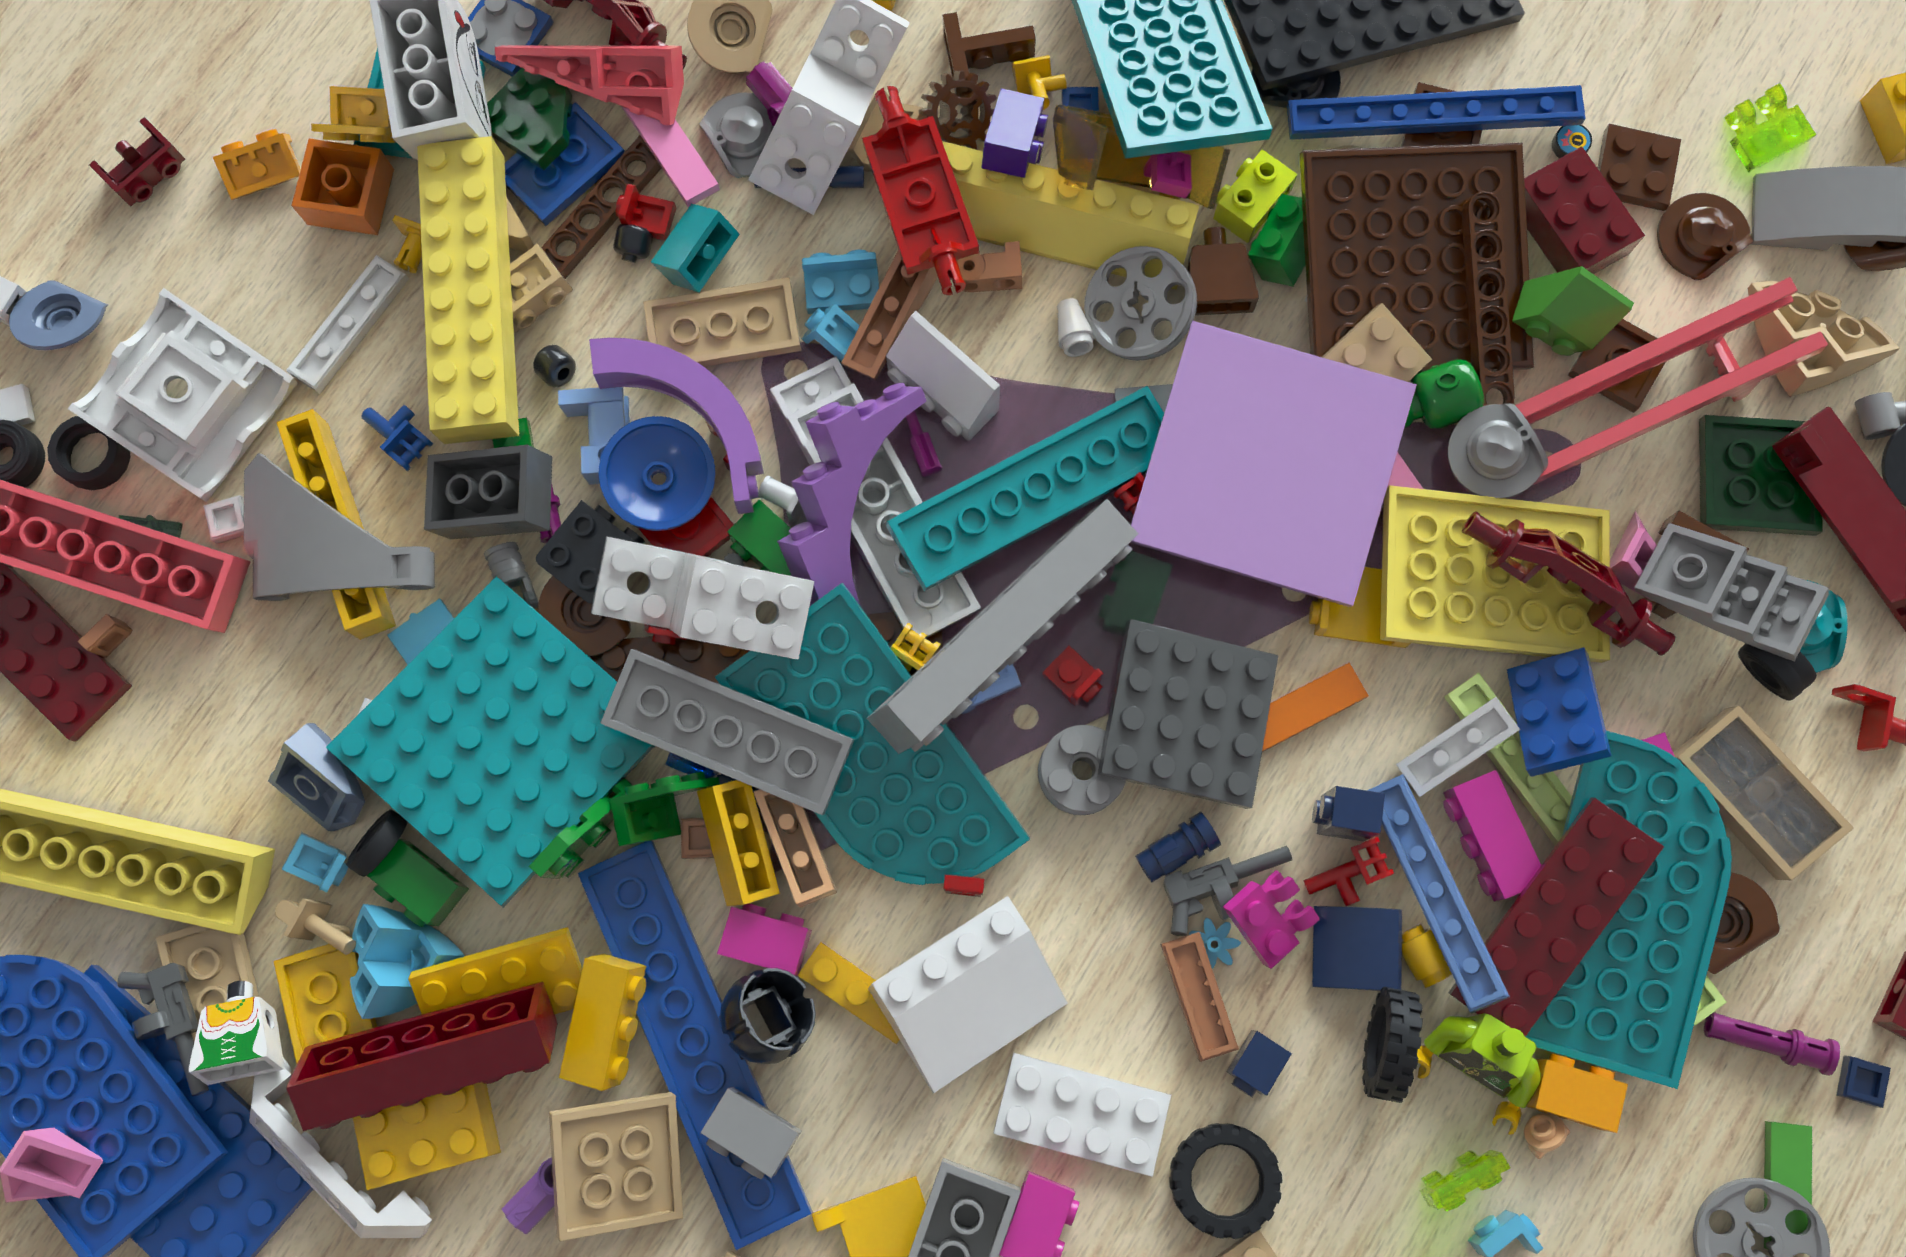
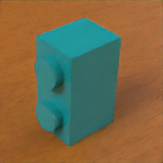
(695, 247)

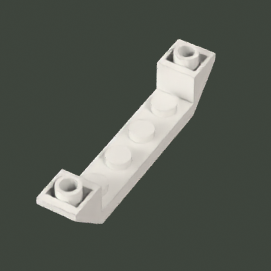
(399, 1219)

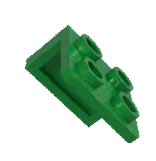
(652, 813)

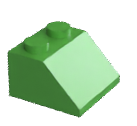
(1570, 310)

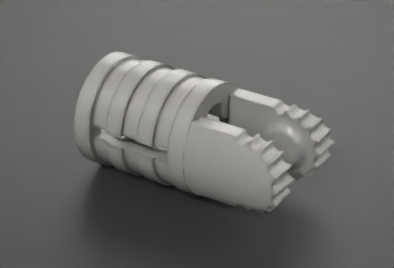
(507, 565)

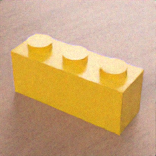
(738, 843)
(603, 1022)

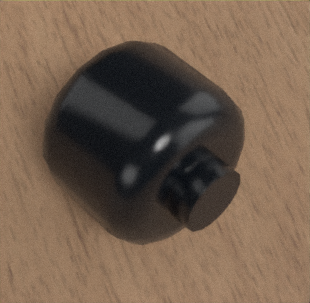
(632, 242)
(554, 365)

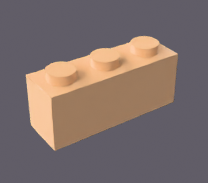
(796, 849)

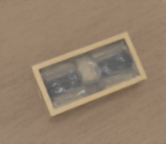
(1762, 794)

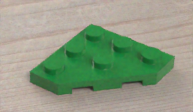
(564, 851)

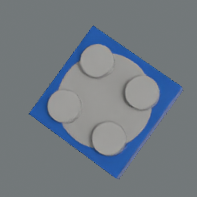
(506, 24)

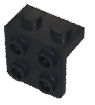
(577, 548)

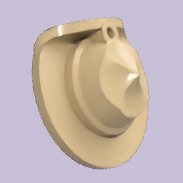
(729, 32)

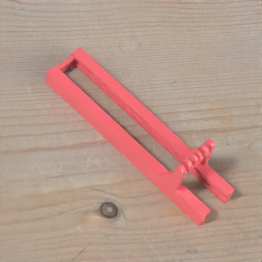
(1710, 329)

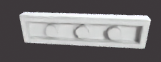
(347, 324)

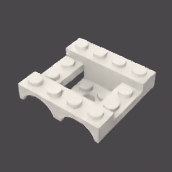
(221, 414)

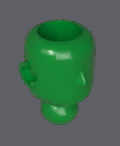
(1445, 394)

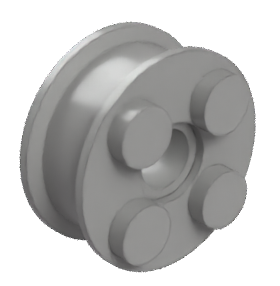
(1060, 783)

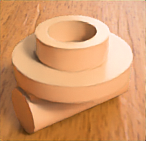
(1545, 1133)

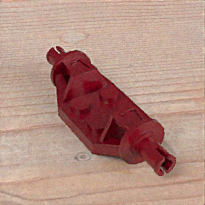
(631, 22)
(1566, 564)

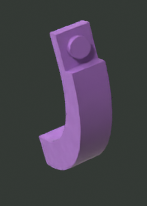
(664, 370)

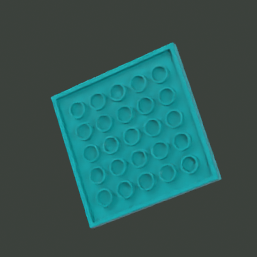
(492, 740)

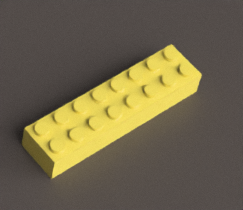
(467, 291)

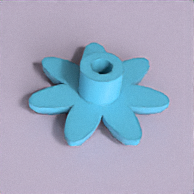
(1223, 943)

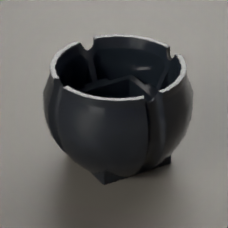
(783, 1008)

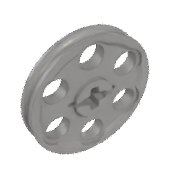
(1155, 311)
(1767, 1223)

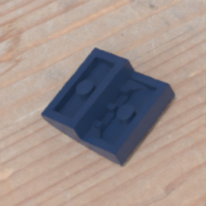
(1357, 948)

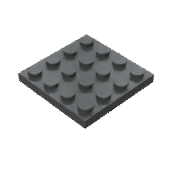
(1188, 714)

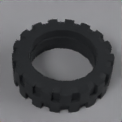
(1392, 1044)
(1269, 1181)

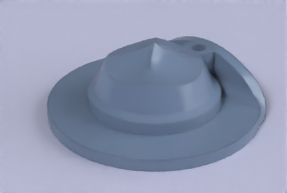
(54, 316)

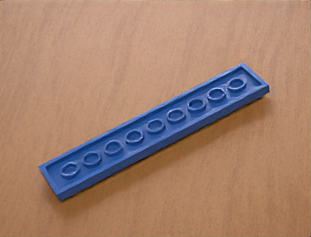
(685, 1033)

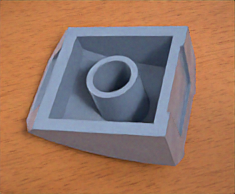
(317, 779)

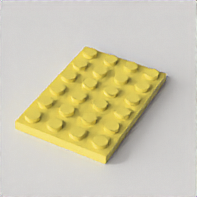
(1448, 597)

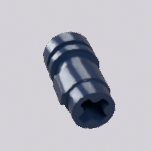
(1179, 847)

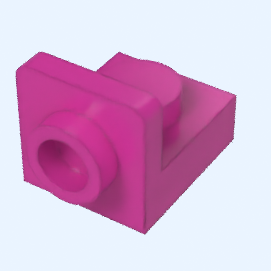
(1170, 173)

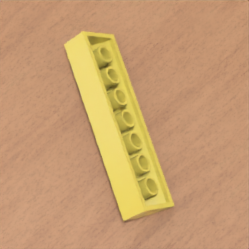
(1068, 220)
(131, 863)

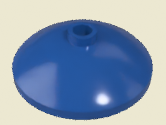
(651, 448)

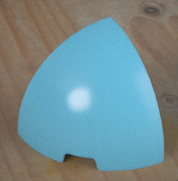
(388, 952)

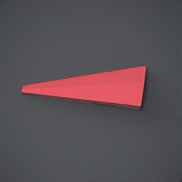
(634, 77)

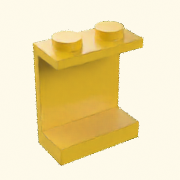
(1357, 622)

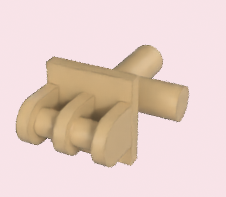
(307, 920)

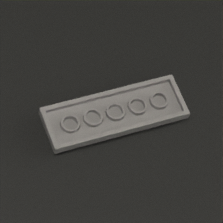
(727, 731)

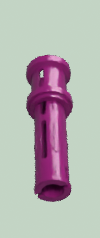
(1789, 1045)

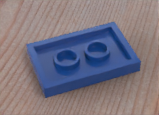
(570, 175)
(1558, 712)

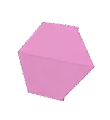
(1632, 553)
(47, 1166)

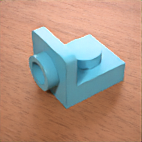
(831, 329)

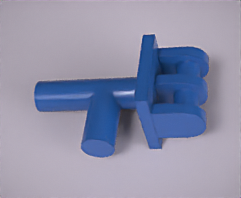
(403, 439)

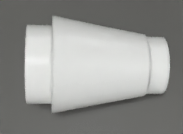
(1073, 329)

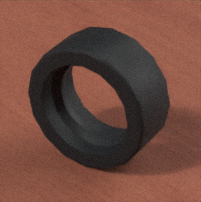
(61, 448)

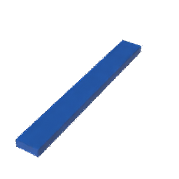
(1435, 112)

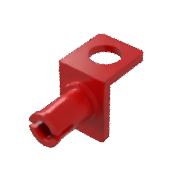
(1877, 722)

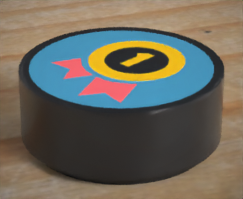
(1570, 138)

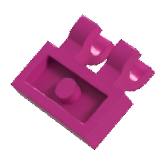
(1260, 922)

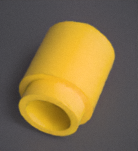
(1424, 956)

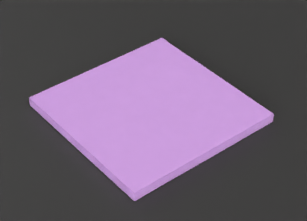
(1272, 463)

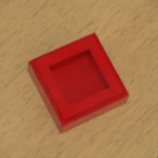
(963, 885)

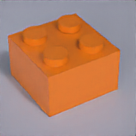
(343, 186)

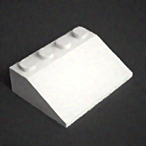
(968, 994)

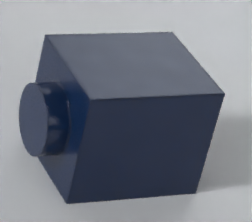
(1257, 1064)

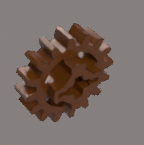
(970, 100)

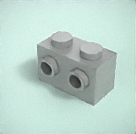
(750, 1133)

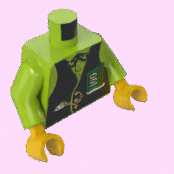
(1489, 1054)

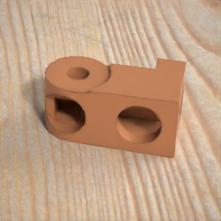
(993, 270)

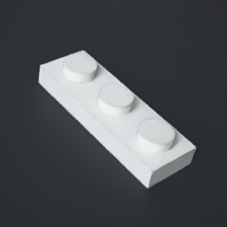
(1458, 746)

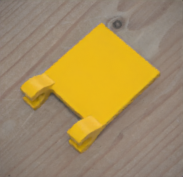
(879, 1221)

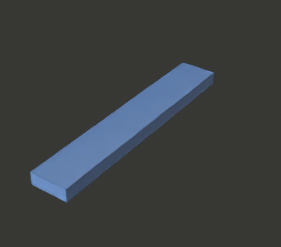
(1439, 897)

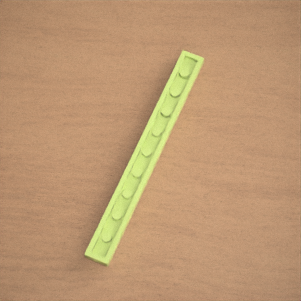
(1541, 794)

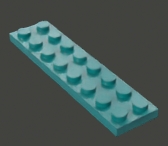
(1028, 490)

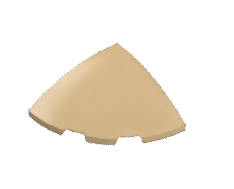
(1850, 341)

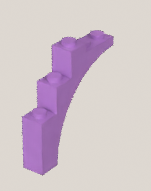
(829, 489)

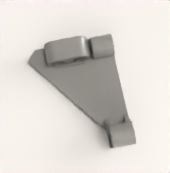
(311, 547)

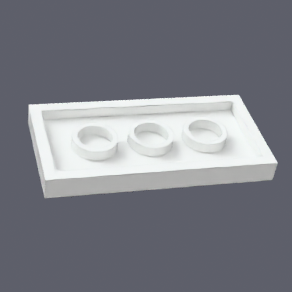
(1082, 1114)

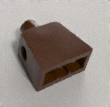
(1222, 275)

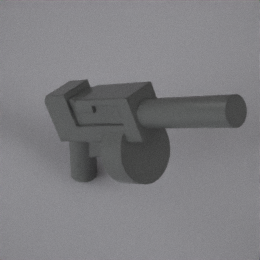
(1214, 881)
(174, 1014)

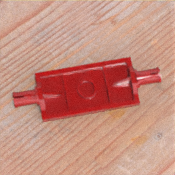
(920, 193)

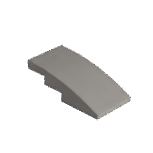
(1829, 207)
(1732, 591)

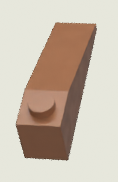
(886, 316)

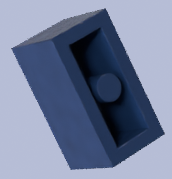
(1349, 813)

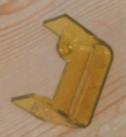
(1091, 151)

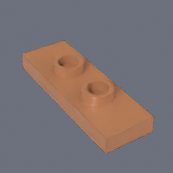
(1199, 997)

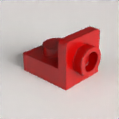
(1074, 677)

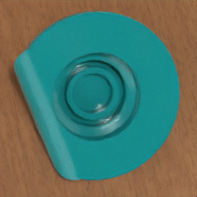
(1828, 635)

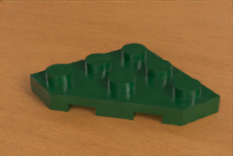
(532, 117)

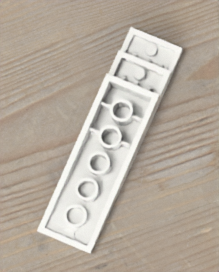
(882, 496)

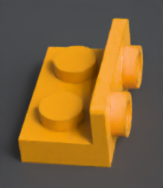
(258, 164)

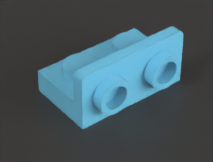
(840, 279)

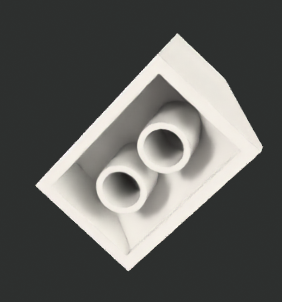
(949, 378)

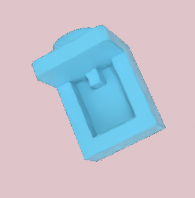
(316, 862)
(1496, 1233)

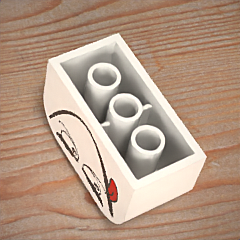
(430, 72)

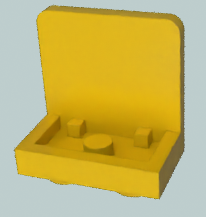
(355, 113)

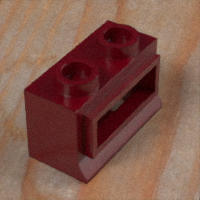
(141, 167)

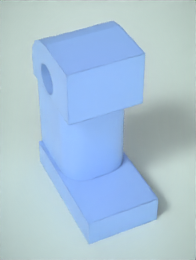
(606, 414)

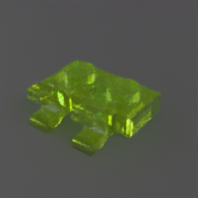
(1772, 138)
(1475, 1171)

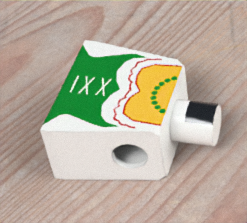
(236, 1038)

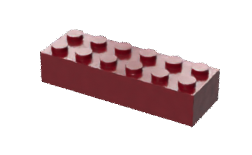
(423, 1057)

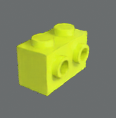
(1248, 201)

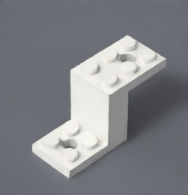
(828, 102)
(703, 598)

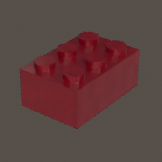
(1578, 215)

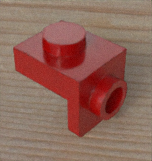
(646, 212)

